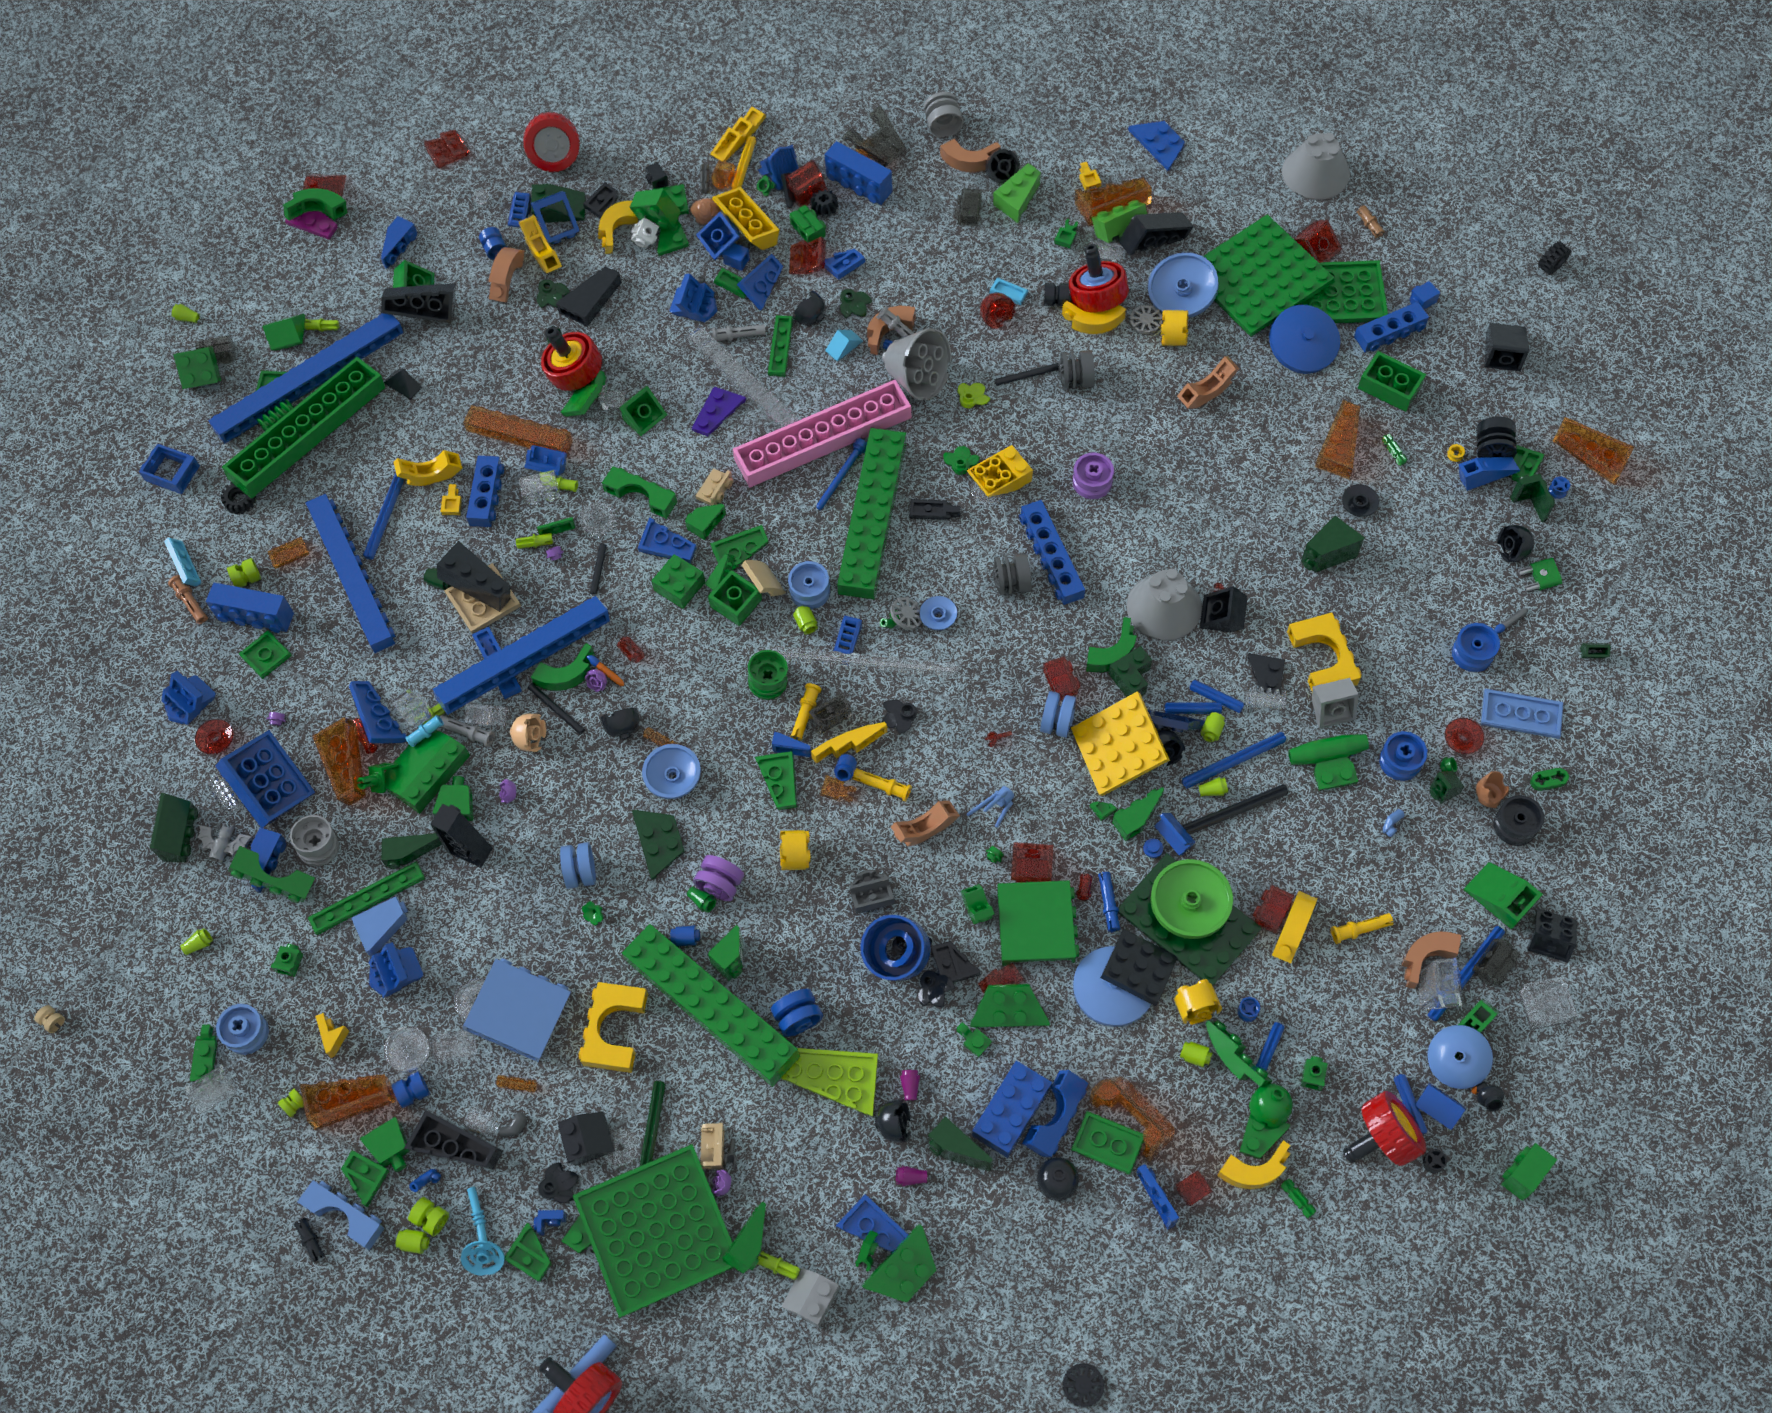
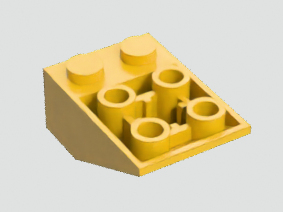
(1002, 472)

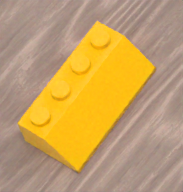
(748, 217)

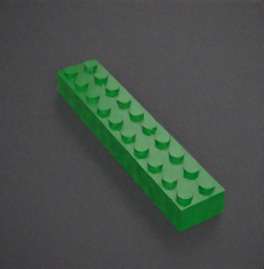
(303, 427)
(872, 514)
(711, 1005)

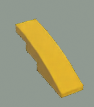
(737, 136)
(855, 739)

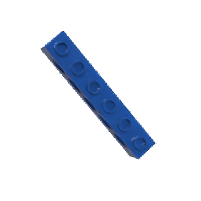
(1037, 513)

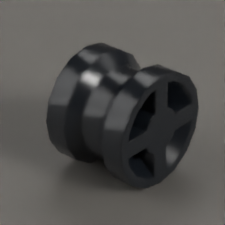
(1438, 1158)

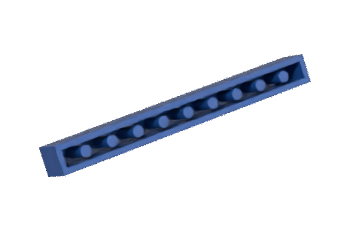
(349, 571)
(521, 655)

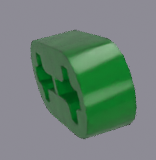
(1549, 783)

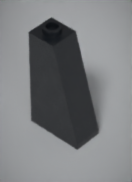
(590, 296)

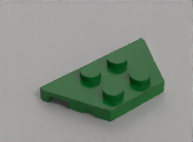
(1008, 1007)
(904, 1268)

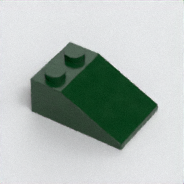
(556, 212)
(956, 1146)

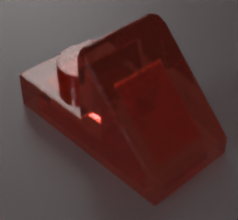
(1005, 976)

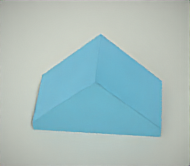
(843, 343)

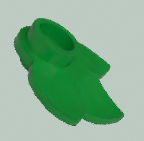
(960, 460)

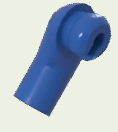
(431, 1175)

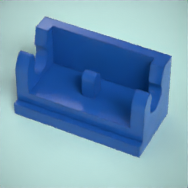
(545, 460)

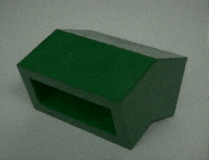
(1585, 647)

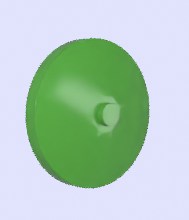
(1191, 899)

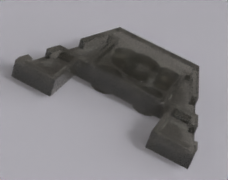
(882, 145)

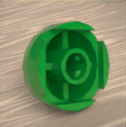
(1271, 1104)

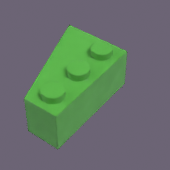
(1017, 192)
(1116, 221)

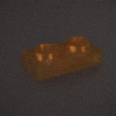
(288, 552)

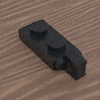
(933, 509)

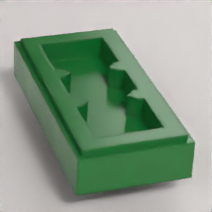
(729, 282)

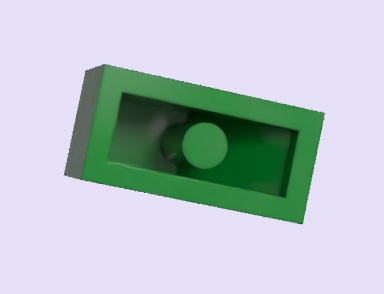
(705, 519)

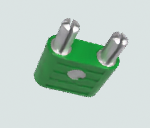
(1545, 574)

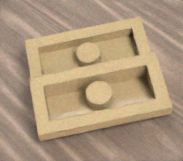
(763, 577)

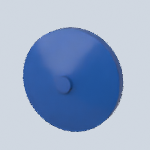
(1304, 339)

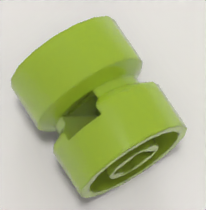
(244, 573)
(427, 1215)

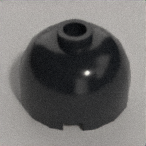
(1002, 165)
(810, 310)
(1516, 540)
(621, 723)
(1173, 745)
(893, 1121)
(1058, 1179)

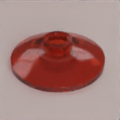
(1467, 728)
(208, 731)

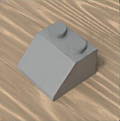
(1335, 702)
(811, 1297)

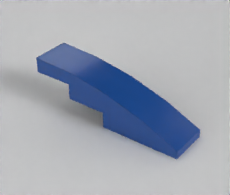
(488, 645)

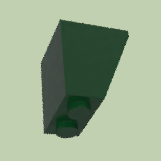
(1332, 546)

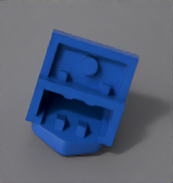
(779, 162)
(694, 300)
(186, 697)
(393, 969)

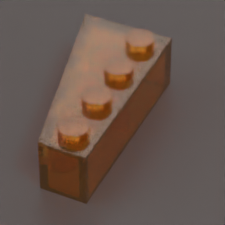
(1106, 198)
(1339, 446)
(1594, 449)
(341, 758)
(344, 1099)

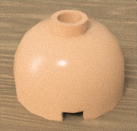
(528, 728)

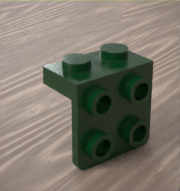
(1536, 490)

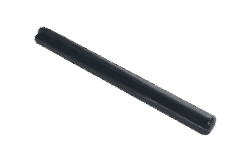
(1236, 809)

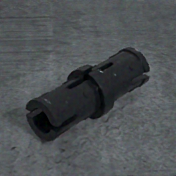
(309, 1239)

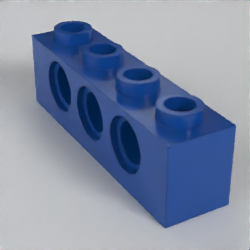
(1391, 327)
(485, 467)

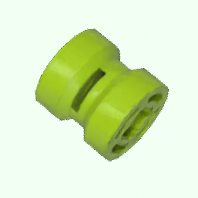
(291, 1103)

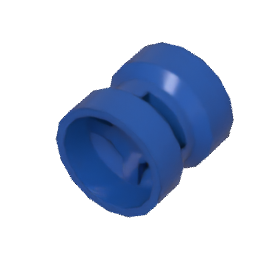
(1251, 1006)

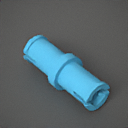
(424, 731)

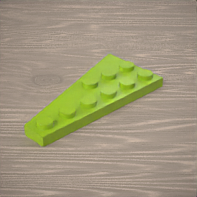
(837, 1075)

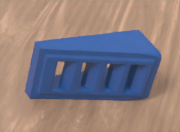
(522, 200)
(856, 626)
(783, 743)

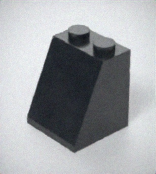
(1506, 347)

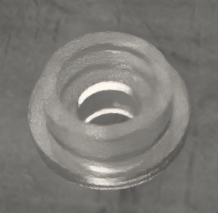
(481, 199)

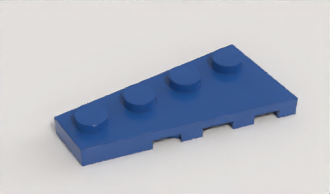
(374, 716)

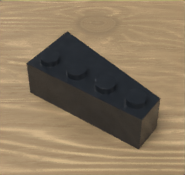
(1154, 230)
(421, 302)
(472, 576)
(460, 836)
(445, 1140)

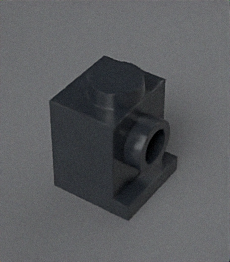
(656, 176)

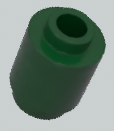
(431, 579)

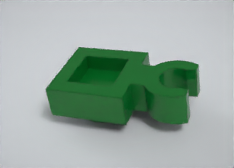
(1067, 235)

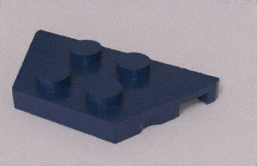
(1177, 722)

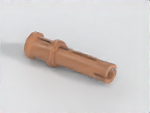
(184, 593)

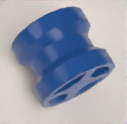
(1561, 483)

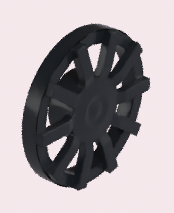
(1083, 1385)

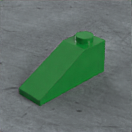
(1479, 1017)
(748, 1243)

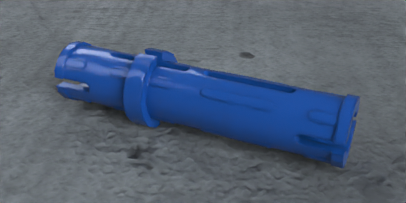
(1110, 909)

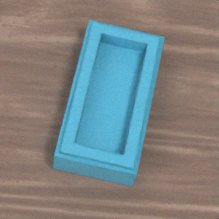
(1013, 291)

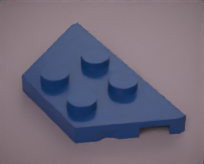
(1159, 141)

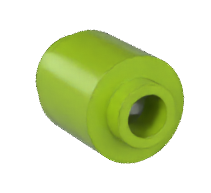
(805, 620)
(1213, 727)
(1196, 1054)
(412, 1241)

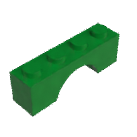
(620, 482)
(247, 866)

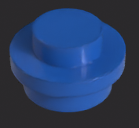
(1153, 848)

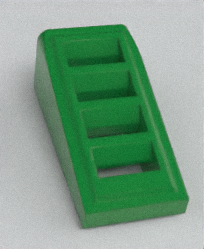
(720, 571)

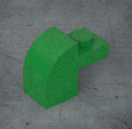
(977, 904)

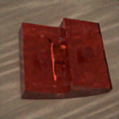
(446, 148)
(806, 182)
(807, 256)

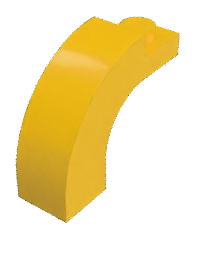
(613, 217)
(538, 245)
(1093, 322)
(421, 474)
(1294, 927)
(1255, 1177)

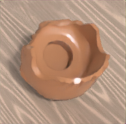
(704, 210)
(1491, 789)

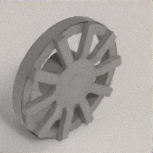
(1146, 319)
(906, 613)

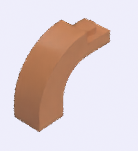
(964, 159)
(502, 270)
(877, 328)
(1201, 392)
(927, 825)
(1433, 944)

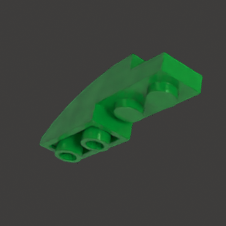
(1231, 1052)

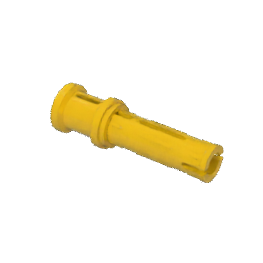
(807, 703)
(890, 786)
(1353, 930)

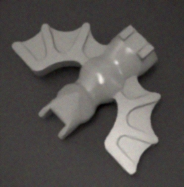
(221, 845)

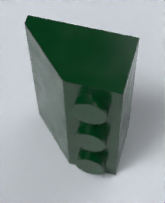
(173, 828)

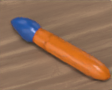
(600, 666)

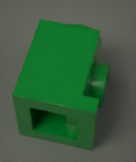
(290, 965)
(1313, 1080)

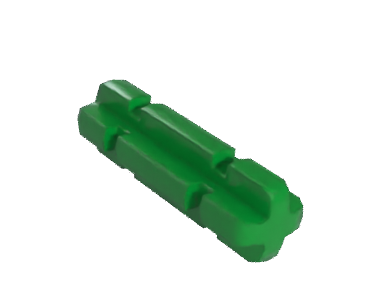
(1394, 449)
(1298, 1198)

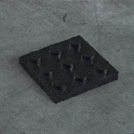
(1139, 967)

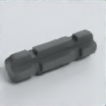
(704, 178)

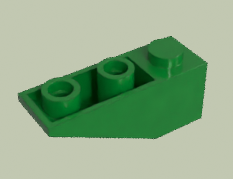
(1134, 818)

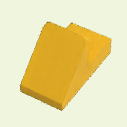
(331, 1037)

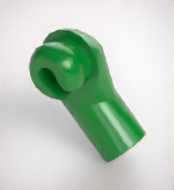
(888, 623)

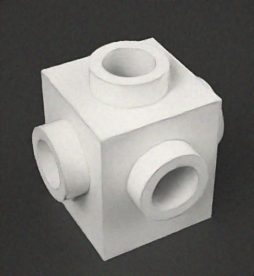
(644, 233)

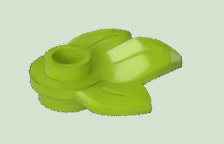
(972, 395)

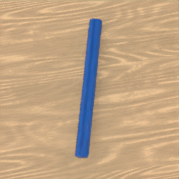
(383, 517)
(1233, 760)
(1467, 972)

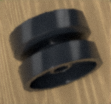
(1518, 820)

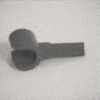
(731, 1157)

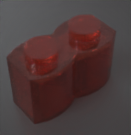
(1060, 677)
(1273, 908)

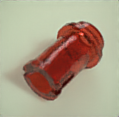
(1083, 892)

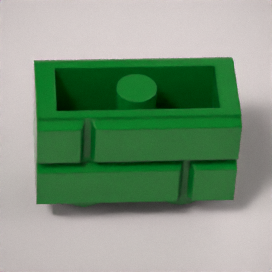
(807, 224)

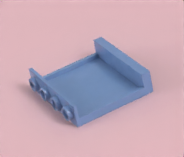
(517, 1009)

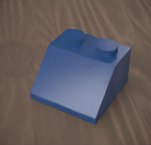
(718, 235)

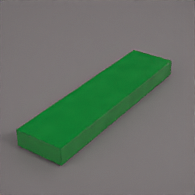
(780, 346)

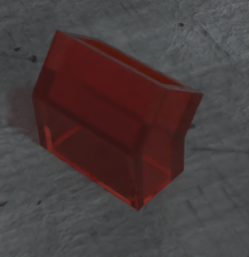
(627, 641)
(1193, 1188)

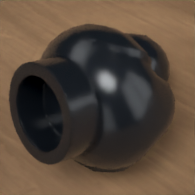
(1489, 1096)

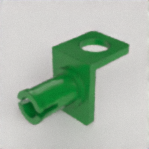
(376, 777)

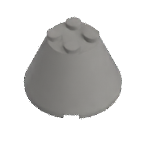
(1317, 168)
(919, 362)
(1164, 606)

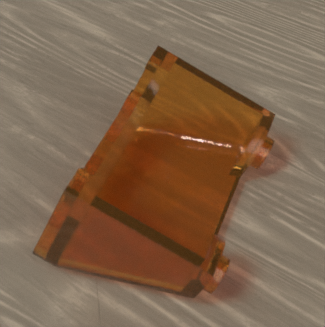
(1157, 1130)

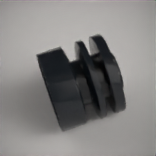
(1496, 437)

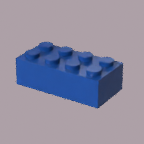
(858, 173)
(249, 607)
(1011, 1109)

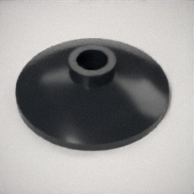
(1362, 494)

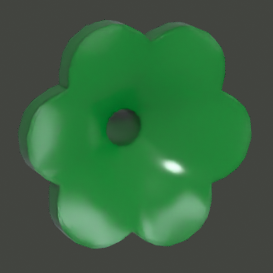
(592, 913)

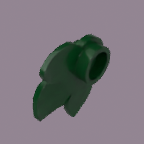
(552, 294)
(854, 305)

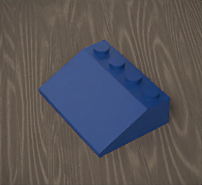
(264, 778)

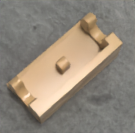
(712, 1146)

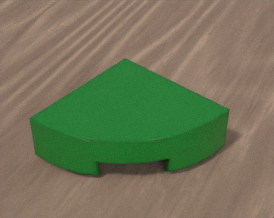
(1103, 809)

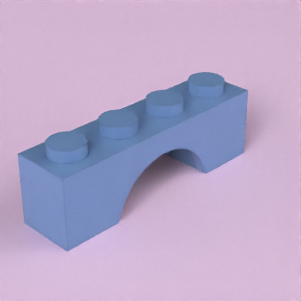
(362, 1228)

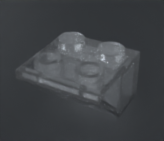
(1440, 985)

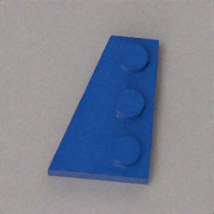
(759, 281)
(1157, 1196)
(868, 1216)

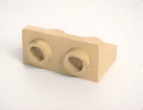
(714, 487)

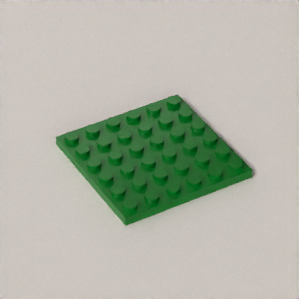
(1264, 274)
(655, 1230)

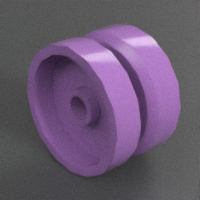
(1093, 475)
(718, 877)

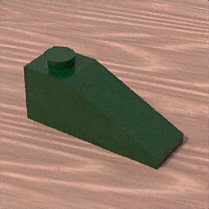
(405, 849)

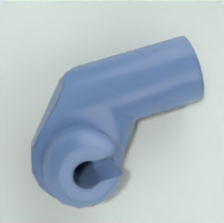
(1390, 821)

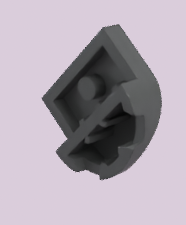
(871, 891)

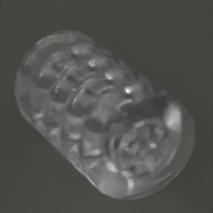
(1265, 699)
(224, 795)

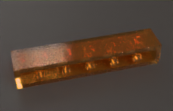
(516, 430)

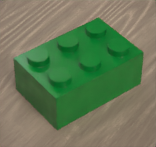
(1391, 381)

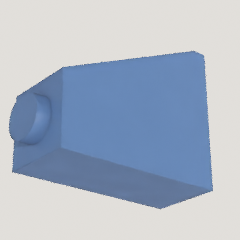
(380, 924)

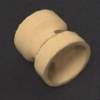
(47, 1017)

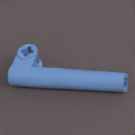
(597, 1353)

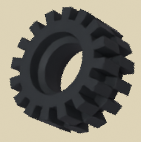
(1554, 257)
(227, 500)

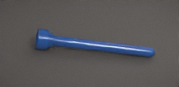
(858, 448)

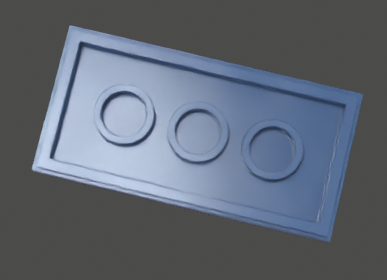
(1522, 713)

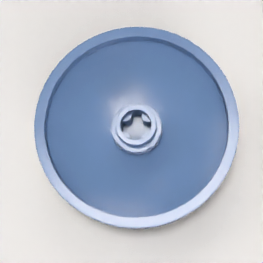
(1183, 283)
(1101, 999)

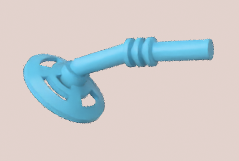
(483, 1250)

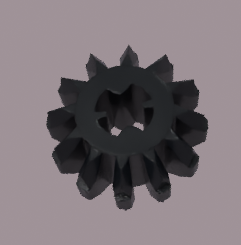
(824, 203)

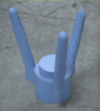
(1001, 798)

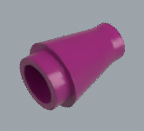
(910, 1084)
(910, 1176)

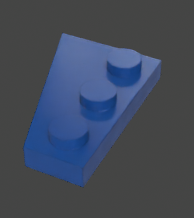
(664, 543)

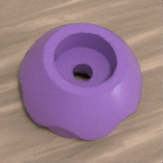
(596, 680)
(508, 791)
(721, 1183)

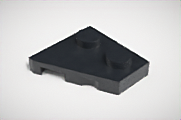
(1267, 671)

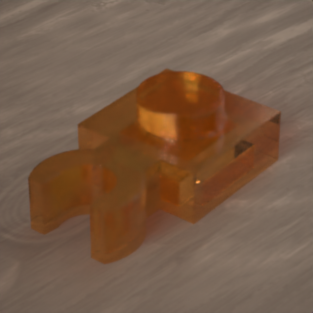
(834, 788)

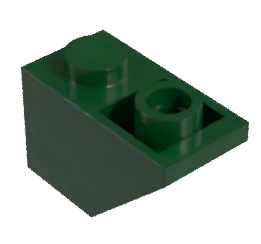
(1445, 786)

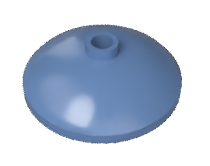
(667, 761)
(1465, 1072)

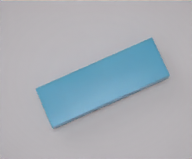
(182, 562)

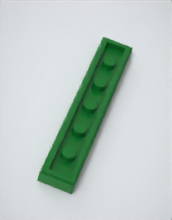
(366, 898)

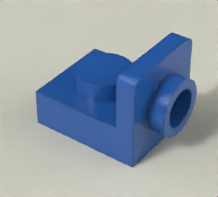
(552, 1217)

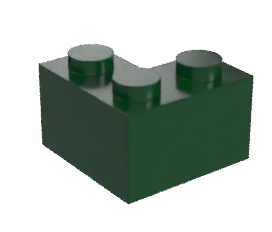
(1128, 672)

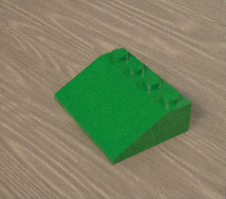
(425, 769)

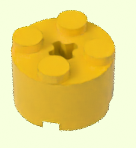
(1174, 327)
(794, 850)
(1197, 1002)

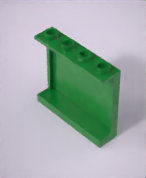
(1037, 921)

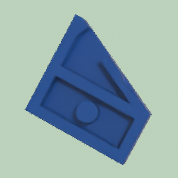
(844, 263)

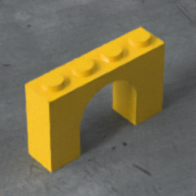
(1325, 630)
(609, 999)

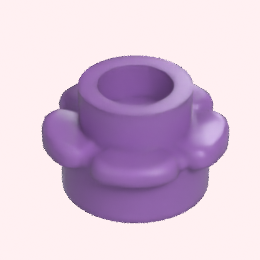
(554, 553)
(276, 718)

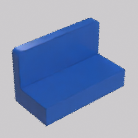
(1174, 833)
(1440, 1106)

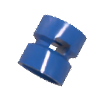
(492, 241)
(410, 1089)

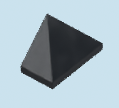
(403, 383)

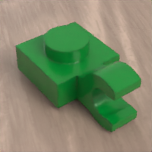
(975, 1040)
(867, 1249)

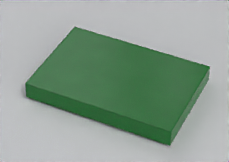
(1108, 1143)

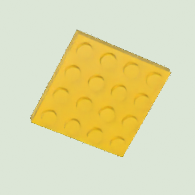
(1120, 744)

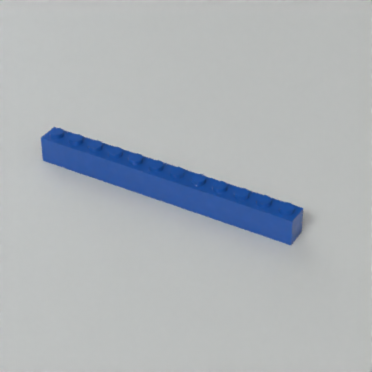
(305, 376)

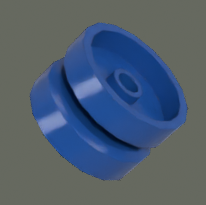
(1475, 647)
(1403, 756)
(796, 1012)

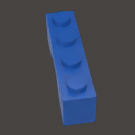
(1068, 1091)

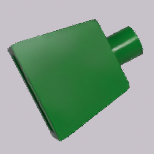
(457, 795)
(387, 1144)

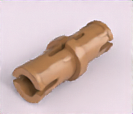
(1370, 221)

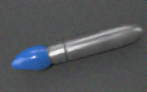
(1511, 620)

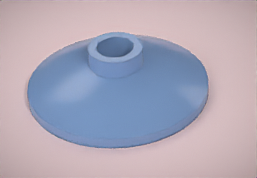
(938, 605)

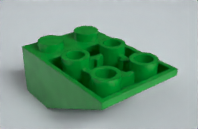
(1503, 894)

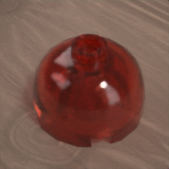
(996, 306)

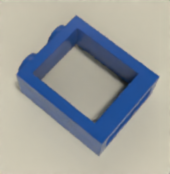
(548, 201)
(181, 478)

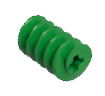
(274, 417)

